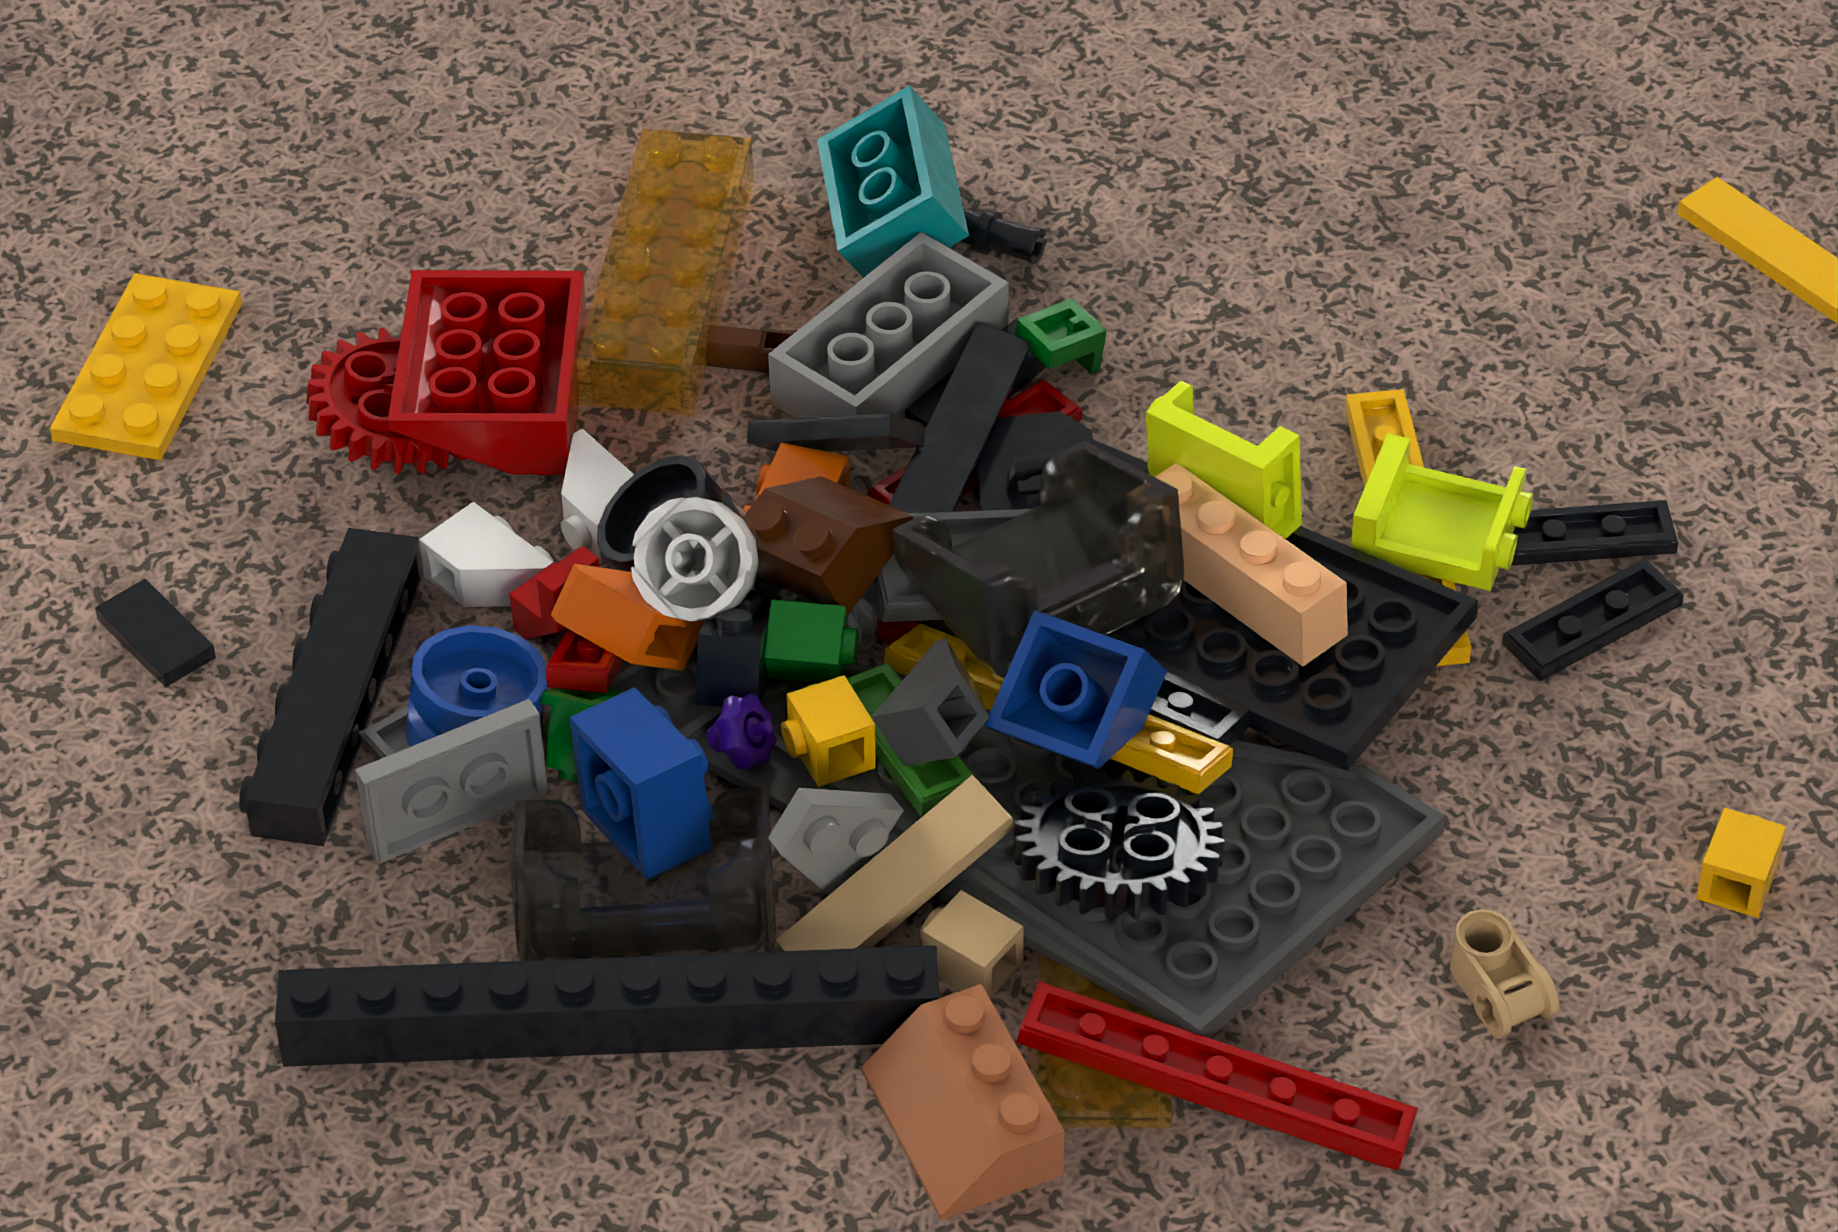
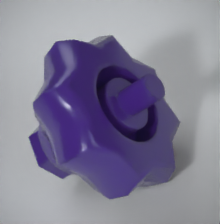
(743, 732)

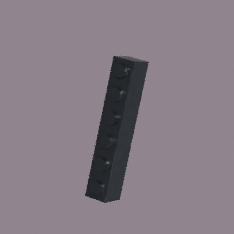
(332, 687)

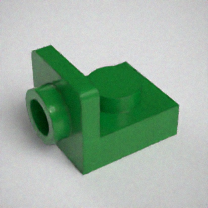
(1064, 334)

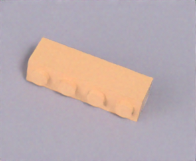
(1257, 572)

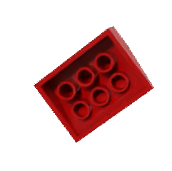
(492, 366)

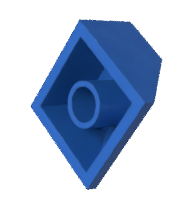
(1075, 691)

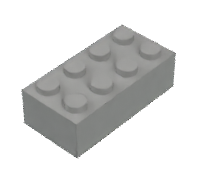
(887, 335)

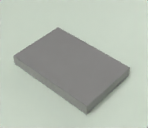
(452, 781)

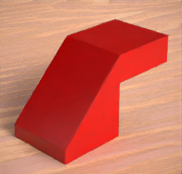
(536, 598)

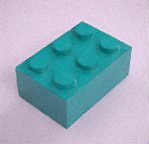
(890, 181)

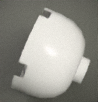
(694, 559)

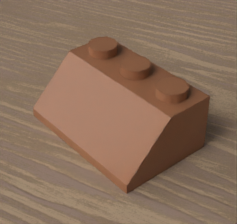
(965, 1104)

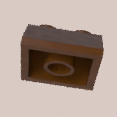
(822, 539)

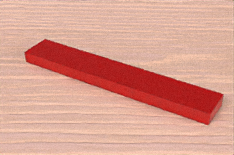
(1217, 1075)

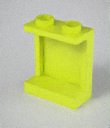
(1254, 477)
(1439, 519)

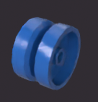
(469, 676)

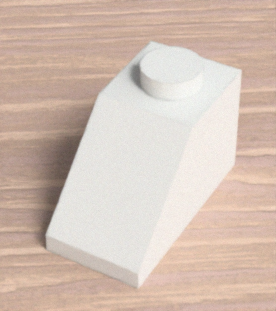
(587, 488)

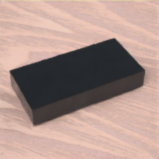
(155, 632)

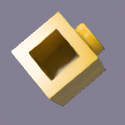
(829, 731)

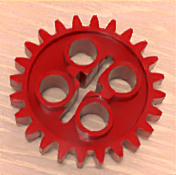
(352, 404)

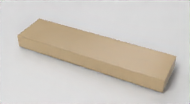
(904, 873)

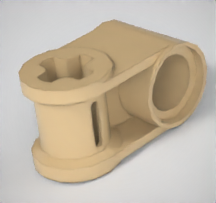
(1500, 973)

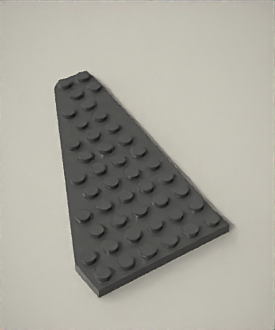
(1296, 856)

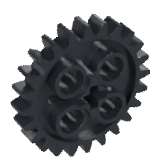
(1167, 844)

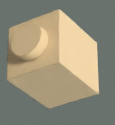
(973, 943)

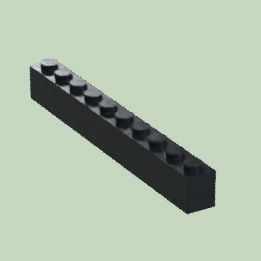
(600, 1005)

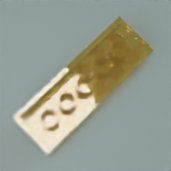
(666, 272)

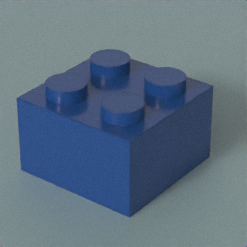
(642, 782)

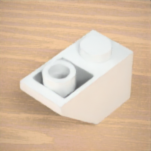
(479, 558)

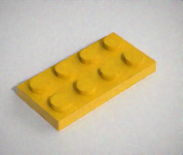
(146, 366)

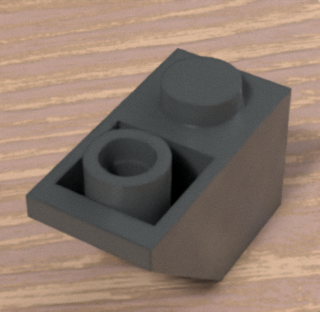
(932, 709)

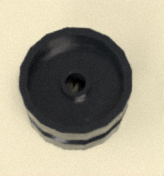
(644, 492)

